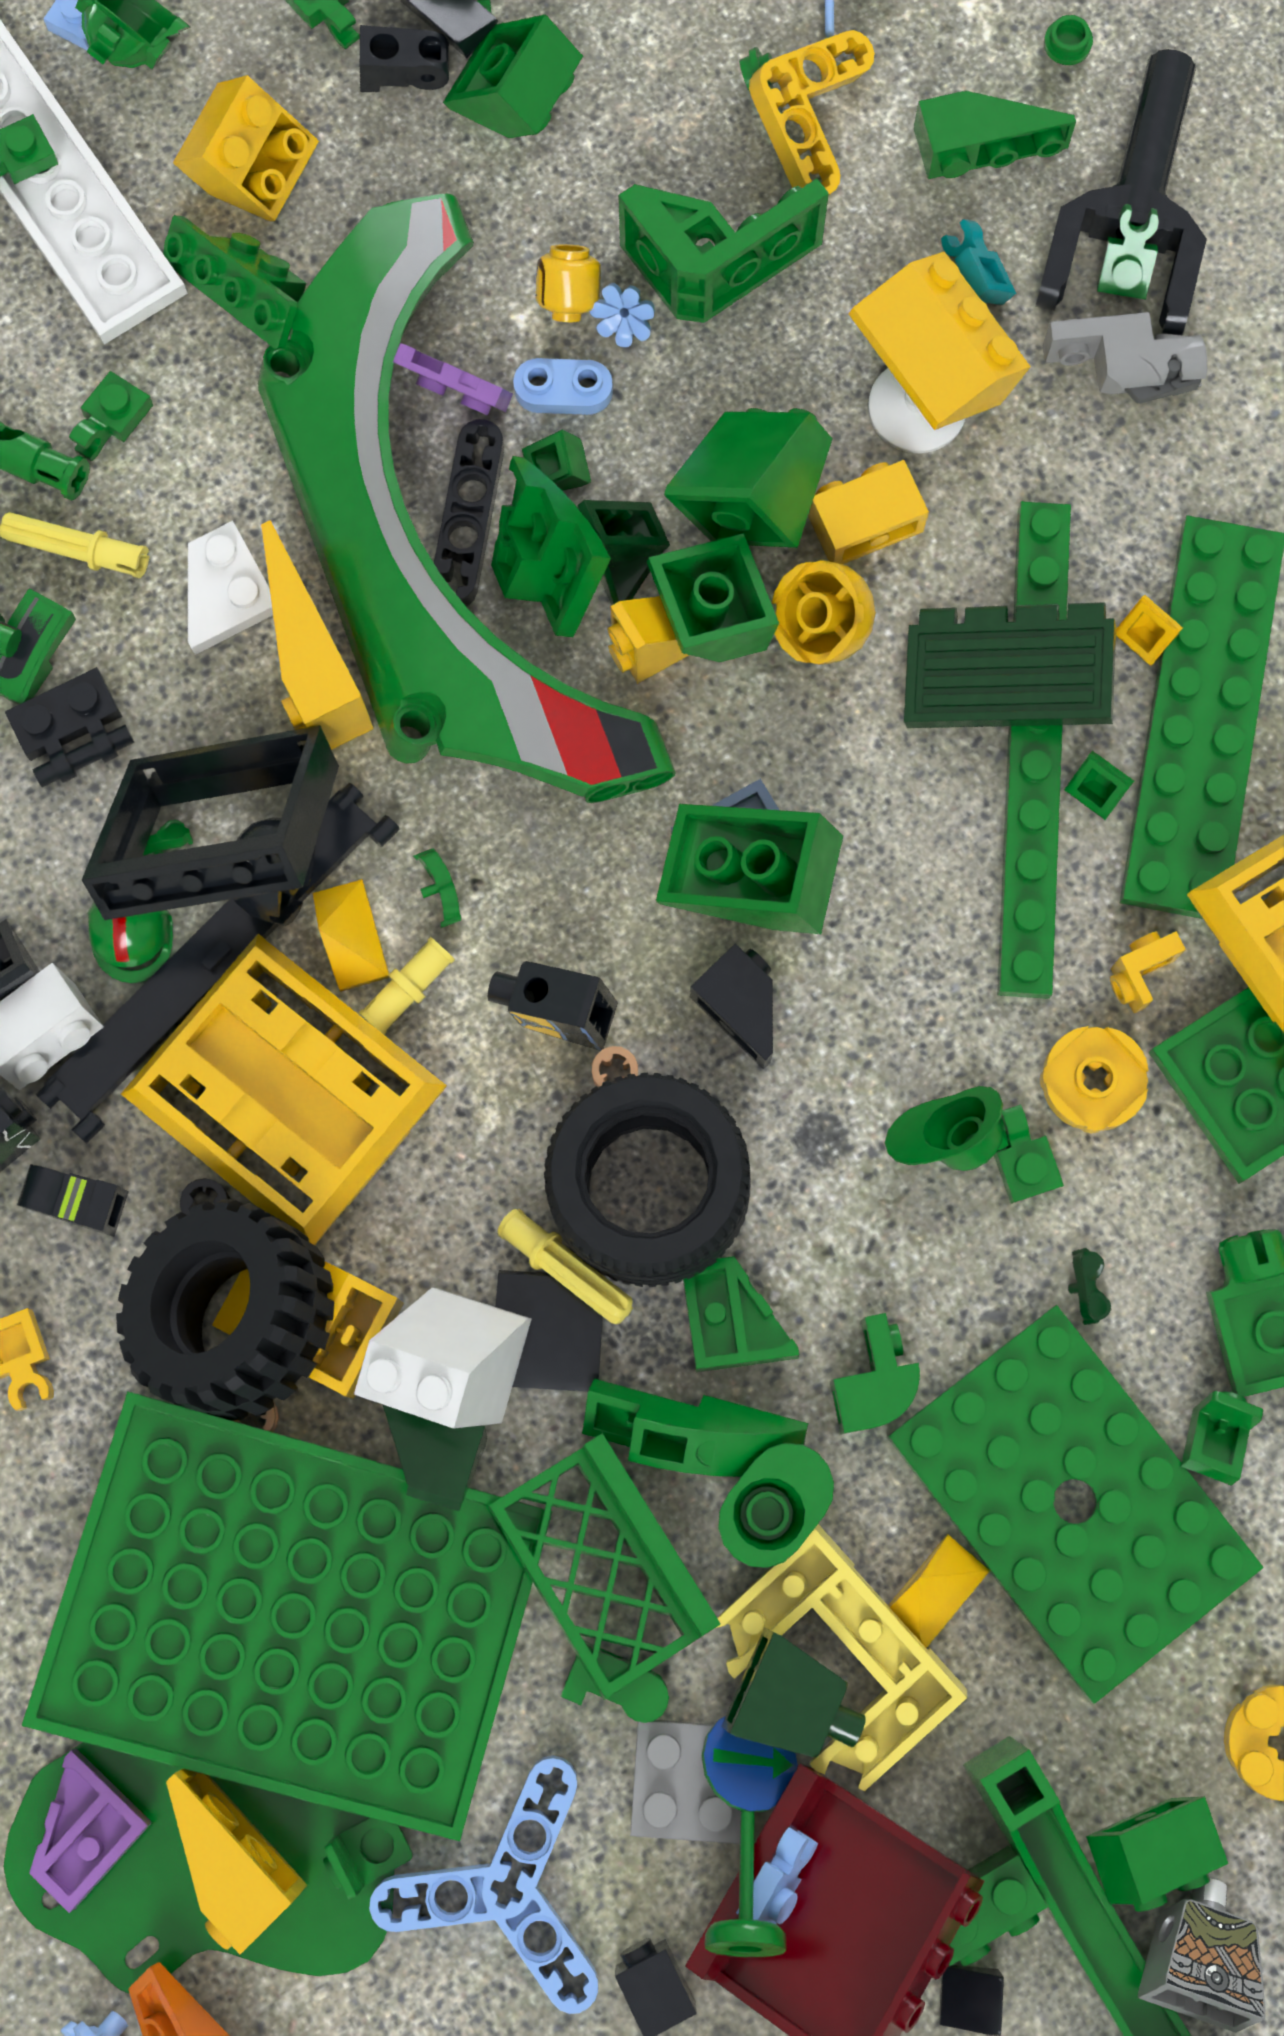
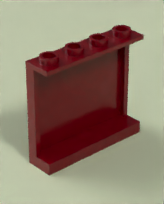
(865, 1921)

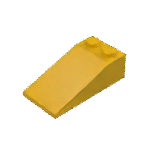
(309, 662)

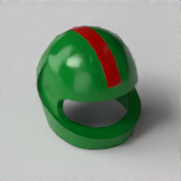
(130, 943)

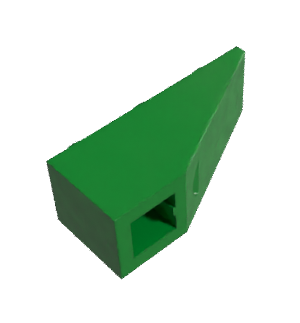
(982, 131)

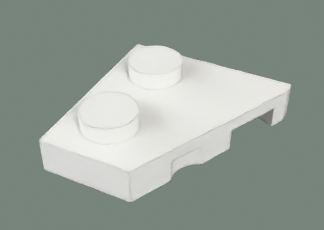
(223, 588)

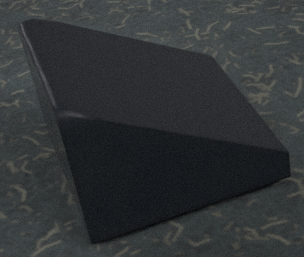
(972, 1999)

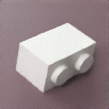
(42, 1025)

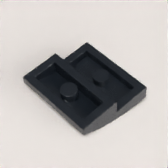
(563, 1333)

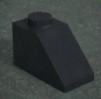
(740, 1000)

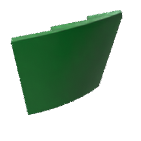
(547, 550)

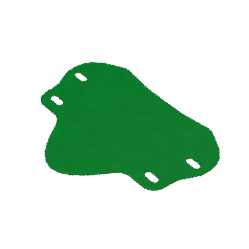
(154, 1891)

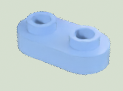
(562, 389)

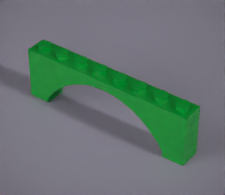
(1043, 1839)

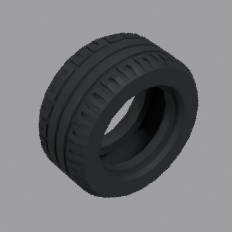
(635, 1105)

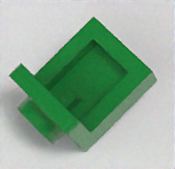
(1220, 1436)

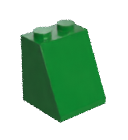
(753, 476)

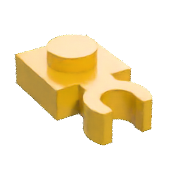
(20, 1352)

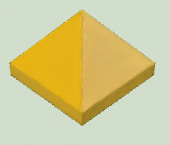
(1148, 630)

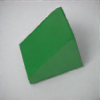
(560, 459)

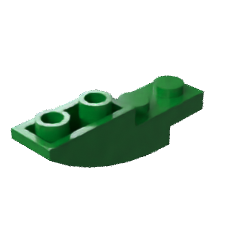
(685, 1438)

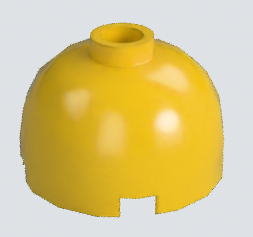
(823, 612)

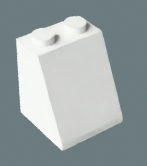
(446, 1360)

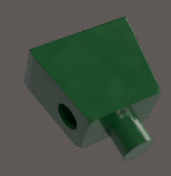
(791, 1701)

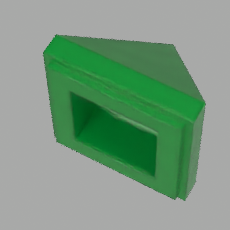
(1098, 785)

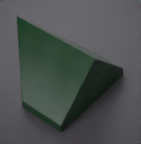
(630, 536)
(436, 1457)

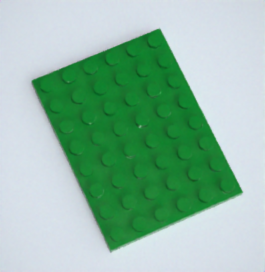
(285, 1620)

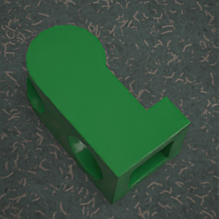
(641, 1700)

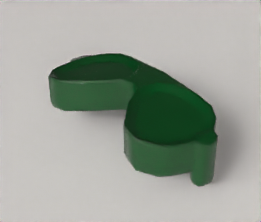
(1092, 1302)

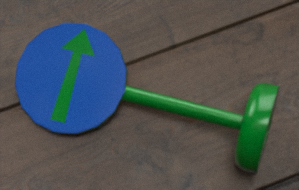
(750, 1780)

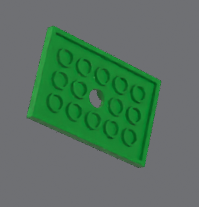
(1093, 1589)

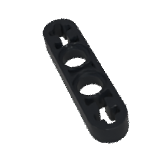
(471, 514)

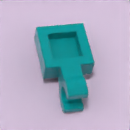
(978, 265)

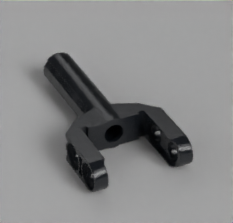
(1143, 186)

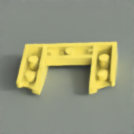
(914, 1679)

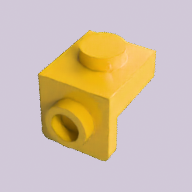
(1146, 956)

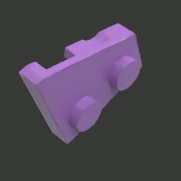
(439, 375)
(85, 1832)

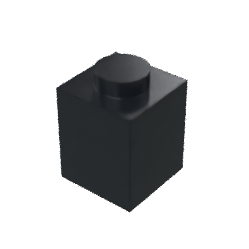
(654, 1987)

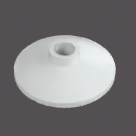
(901, 422)

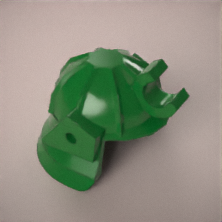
(128, 31)

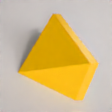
(350, 935)
(938, 1589)

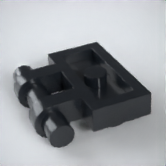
(64, 715)

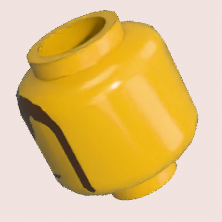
(568, 282)

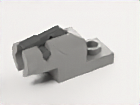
(1129, 356)

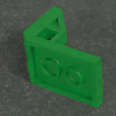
(701, 281)

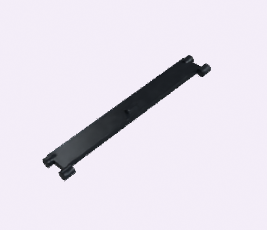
(190, 973)

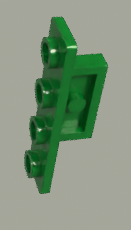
(237, 277)

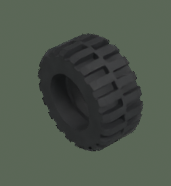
(178, 1279)

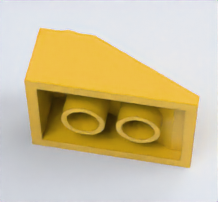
(233, 1866)

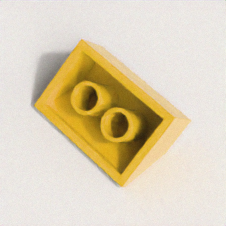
(940, 341)

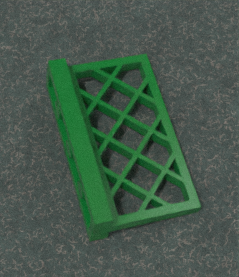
(643, 1538)

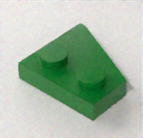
(732, 1321)

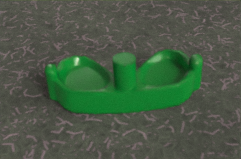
(169, 836)

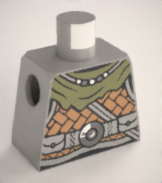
(1206, 1962)

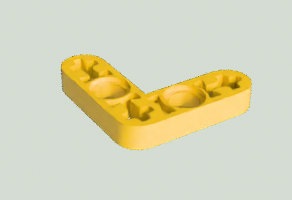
(796, 90)

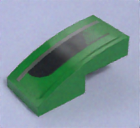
(42, 630)

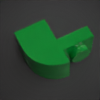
(878, 1395)

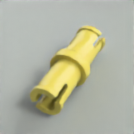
(407, 985)

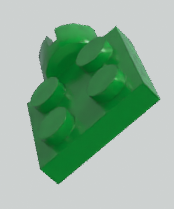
(1251, 1311)

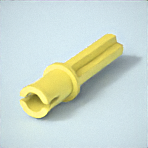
(94, 549)
(548, 1253)

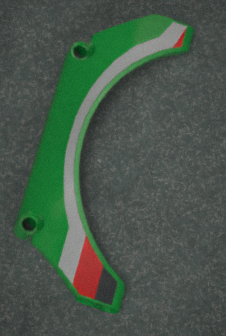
(409, 632)

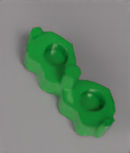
(442, 884)

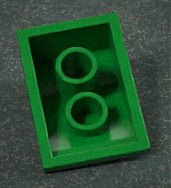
(752, 866)

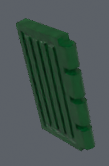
(1011, 671)

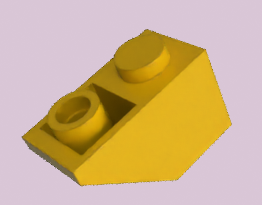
(642, 637)

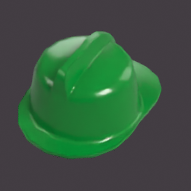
(954, 1129)
(776, 1505)

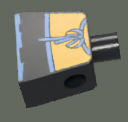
(557, 1003)

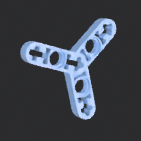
(517, 1913)

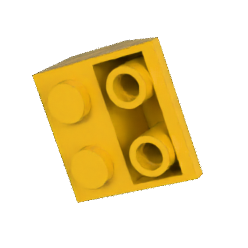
(246, 148)

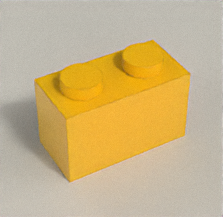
(867, 512)

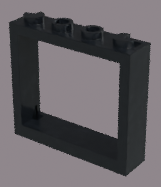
(134, 884)

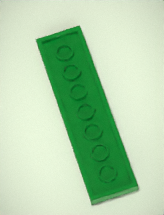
(1203, 713)

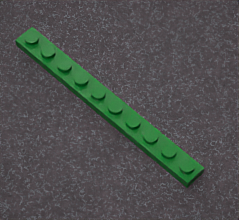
(1033, 778)

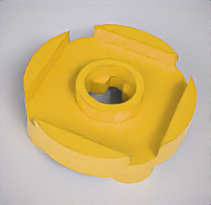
(1095, 1048)
(1247, 1741)

